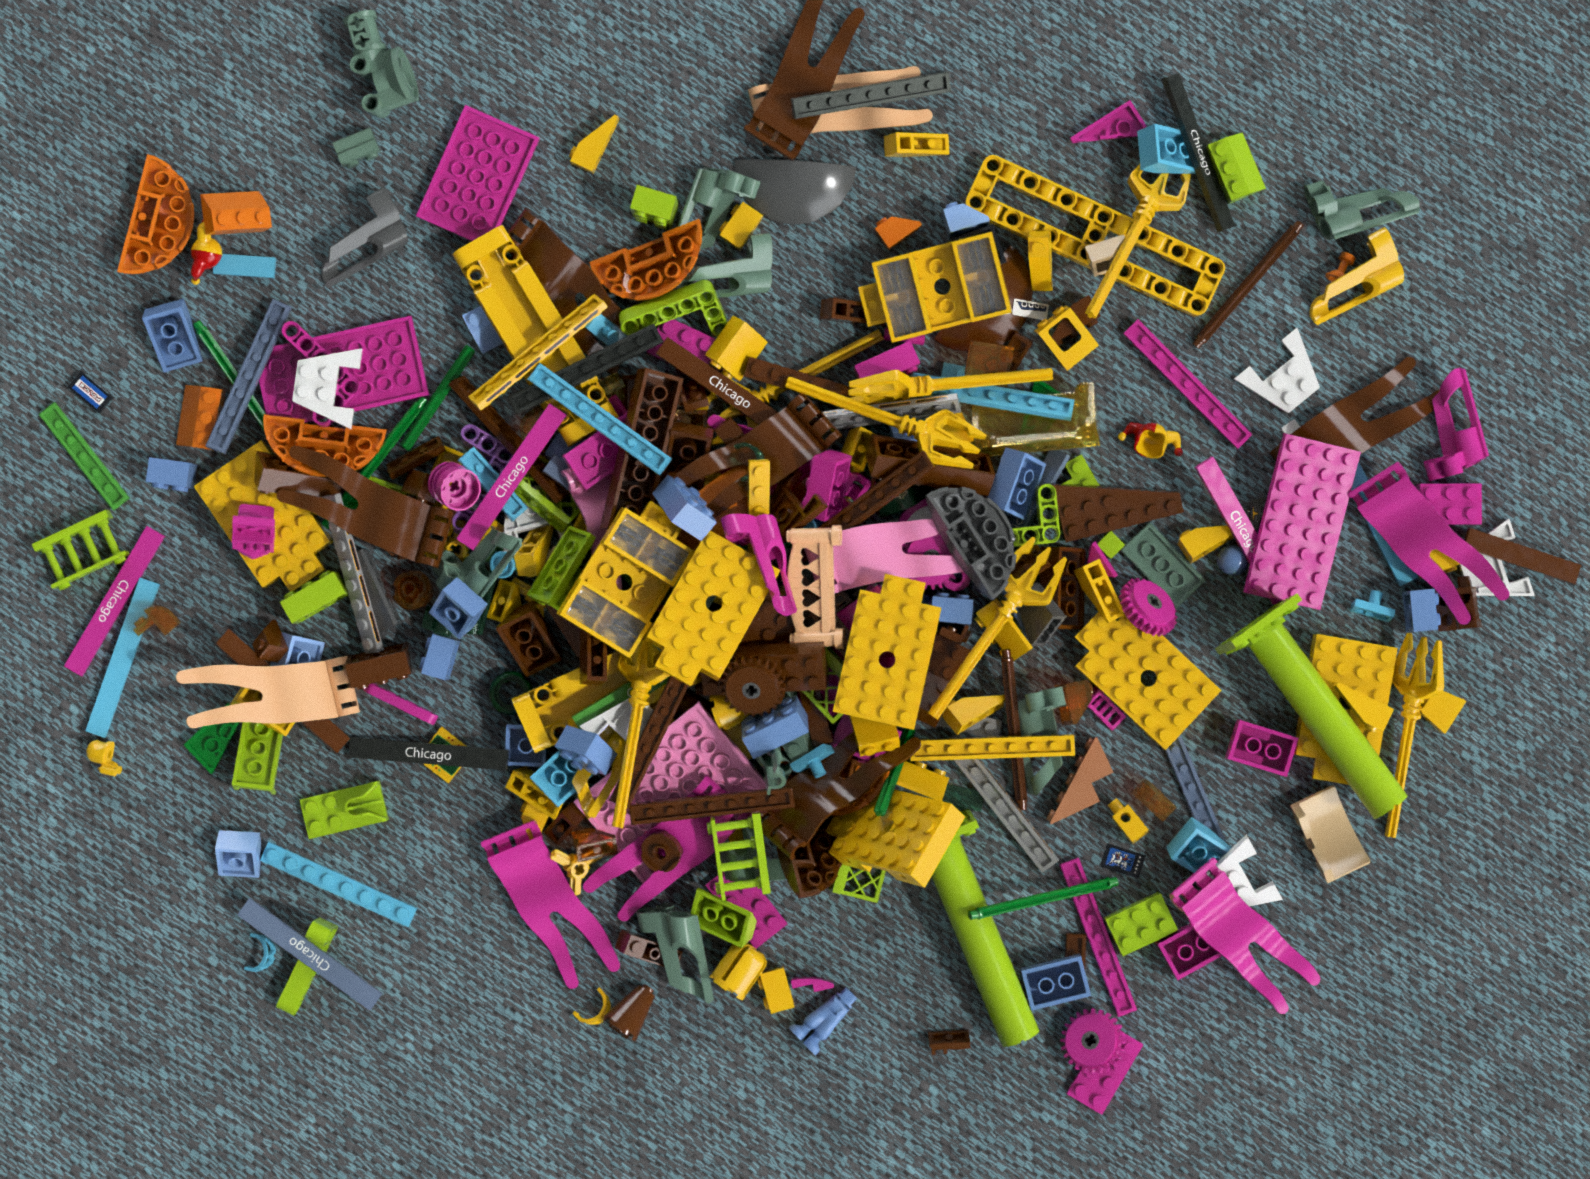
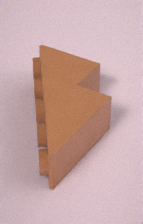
(1079, 790)

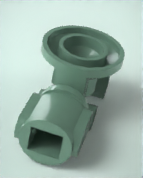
(386, 68)

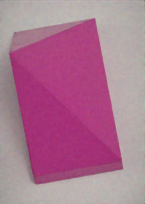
(1096, 553)

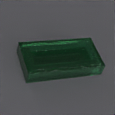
(963, 797)

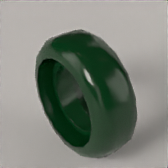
(496, 684)

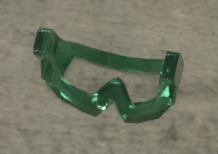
(759, 454)

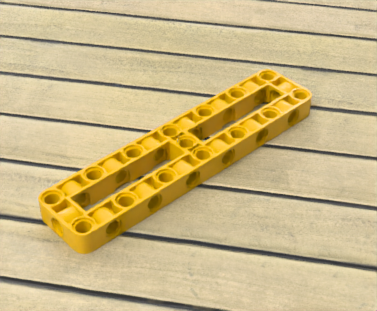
(1118, 223)

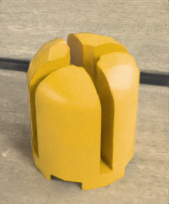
(739, 969)

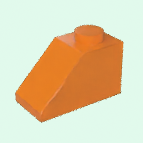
(895, 230)

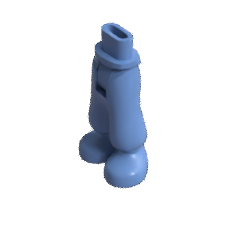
(824, 1019)

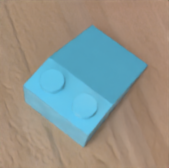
(1163, 151)
(556, 779)
(1196, 845)

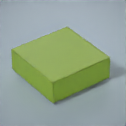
(1110, 544)

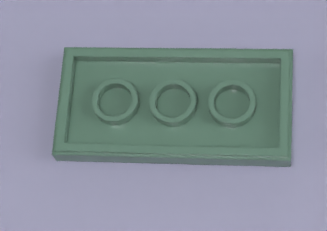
(1162, 564)

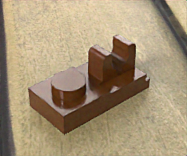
(948, 1040)

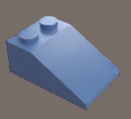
(172, 335)

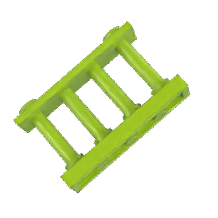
(64, 538)
(758, 861)

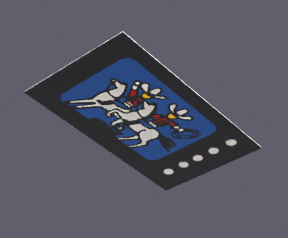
(1122, 860)

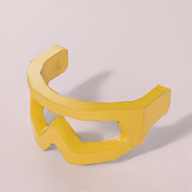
(597, 1019)

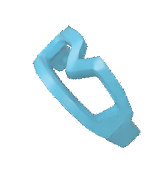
(267, 955)

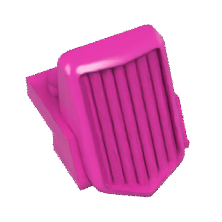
(254, 530)

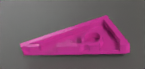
(1118, 124)

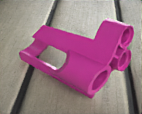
(1462, 447)
(767, 545)

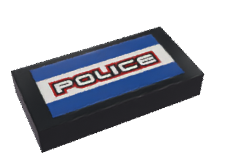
(90, 392)

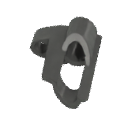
(383, 232)

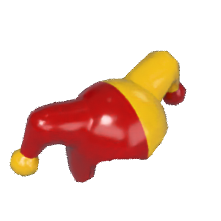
(205, 254)
(1152, 439)

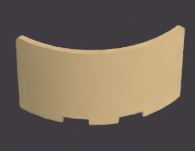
(1329, 834)

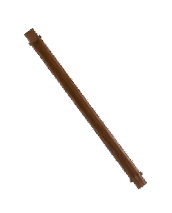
(1248, 284)
(1013, 726)

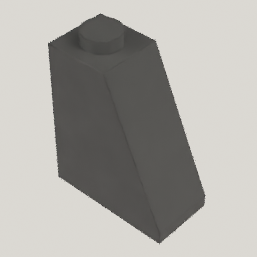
(1041, 621)

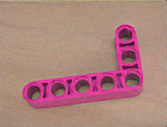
(315, 351)

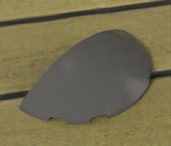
(797, 189)
(975, 535)

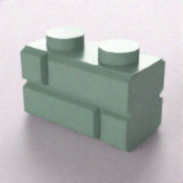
(356, 148)

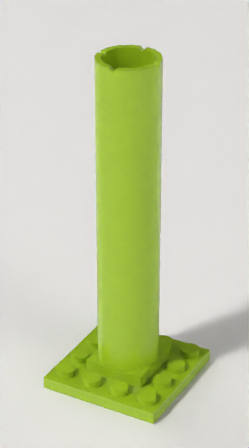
(1318, 707)
(982, 942)

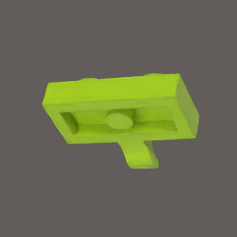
(1079, 473)

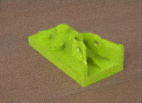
(560, 567)
(257, 758)
(344, 809)

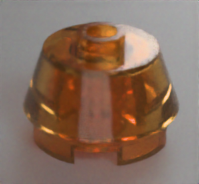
(413, 590)

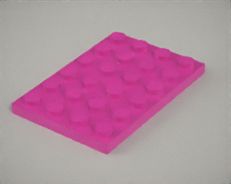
(477, 175)

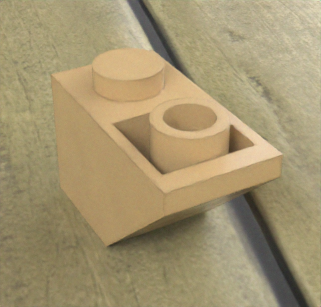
(1102, 253)

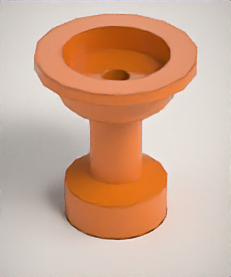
(1346, 259)

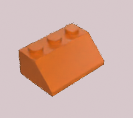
(235, 213)
(198, 415)

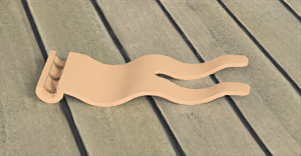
(864, 117)
(287, 691)

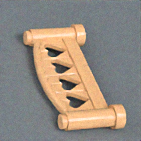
(821, 543)

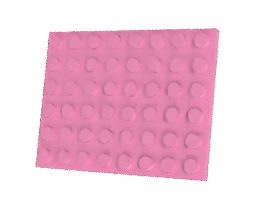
(684, 757)

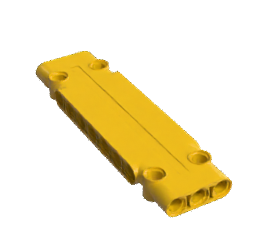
(522, 315)
(569, 697)

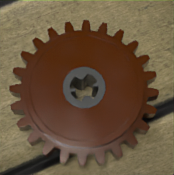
(752, 685)

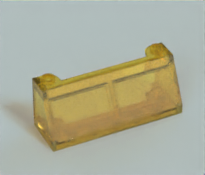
(1039, 433)

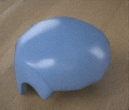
(1232, 560)

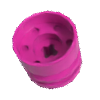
(463, 490)

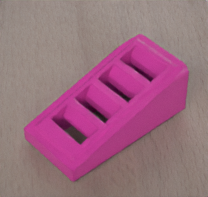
(1117, 720)

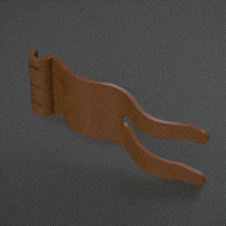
(799, 79)
(561, 275)
(1343, 424)
(783, 439)
(382, 514)
(823, 796)

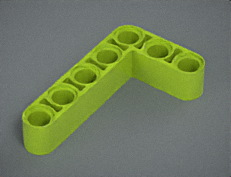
(676, 309)
(1043, 524)
(321, 934)

